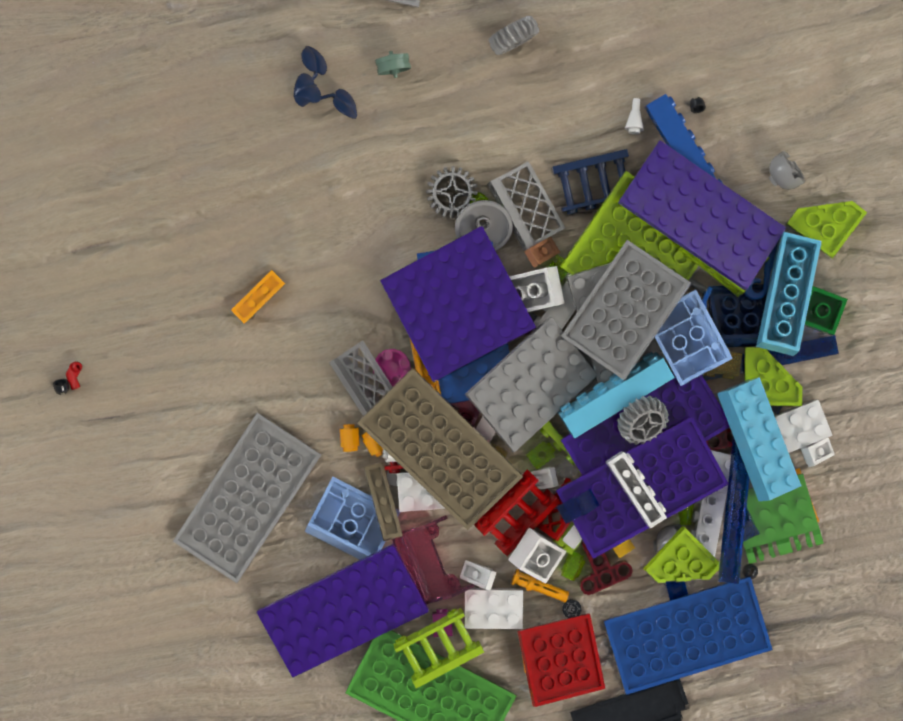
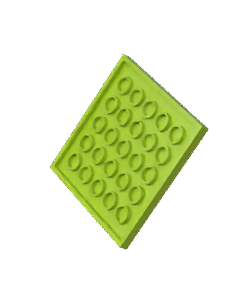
(611, 230)

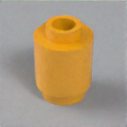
(349, 438)
(372, 446)

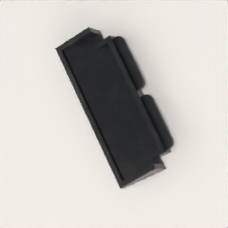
(650, 704)

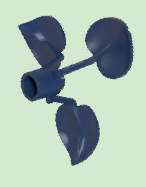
(307, 91)

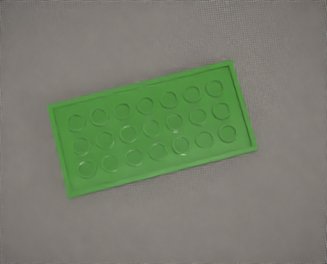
(458, 695)

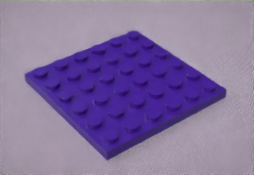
(458, 304)

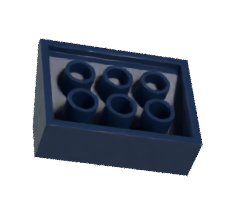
(736, 317)

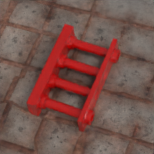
(531, 518)

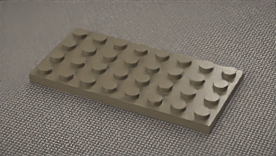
(440, 448)

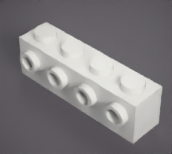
(633, 485)
(709, 520)

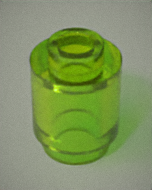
(572, 566)

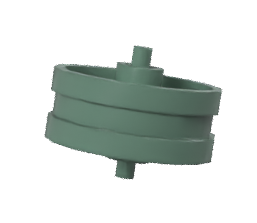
(393, 64)

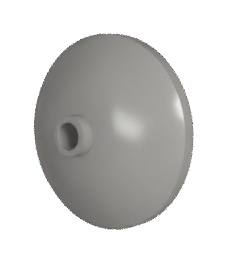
(497, 224)

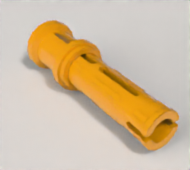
(529, 582)

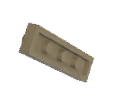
(383, 502)

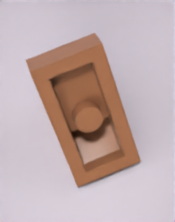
(542, 252)

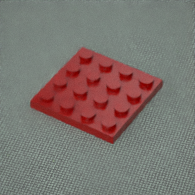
(561, 659)

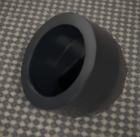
(697, 105)
(61, 386)
(746, 570)

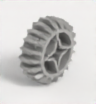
(513, 35)
(443, 191)
(642, 420)

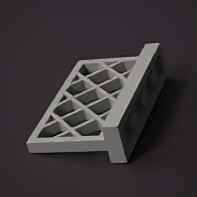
(519, 226)
(357, 387)

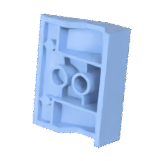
(691, 340)
(347, 520)

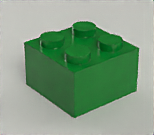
(824, 311)

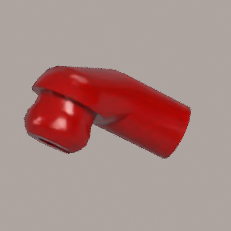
(72, 374)

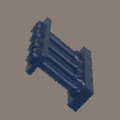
(581, 167)

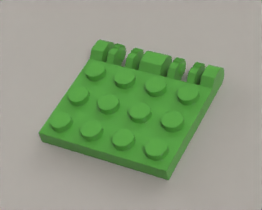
(780, 519)

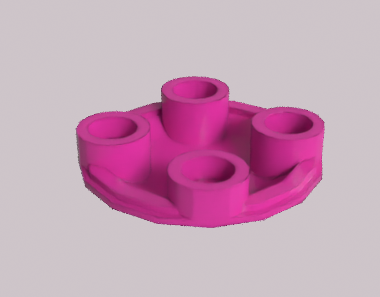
(393, 364)

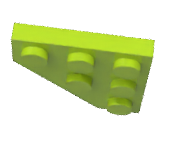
(827, 224)
(776, 380)
(682, 560)

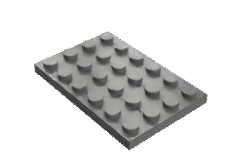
(626, 309)
(531, 384)

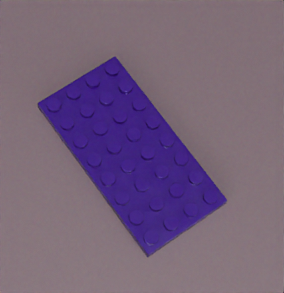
(702, 215)
(681, 402)
(676, 468)
(343, 610)

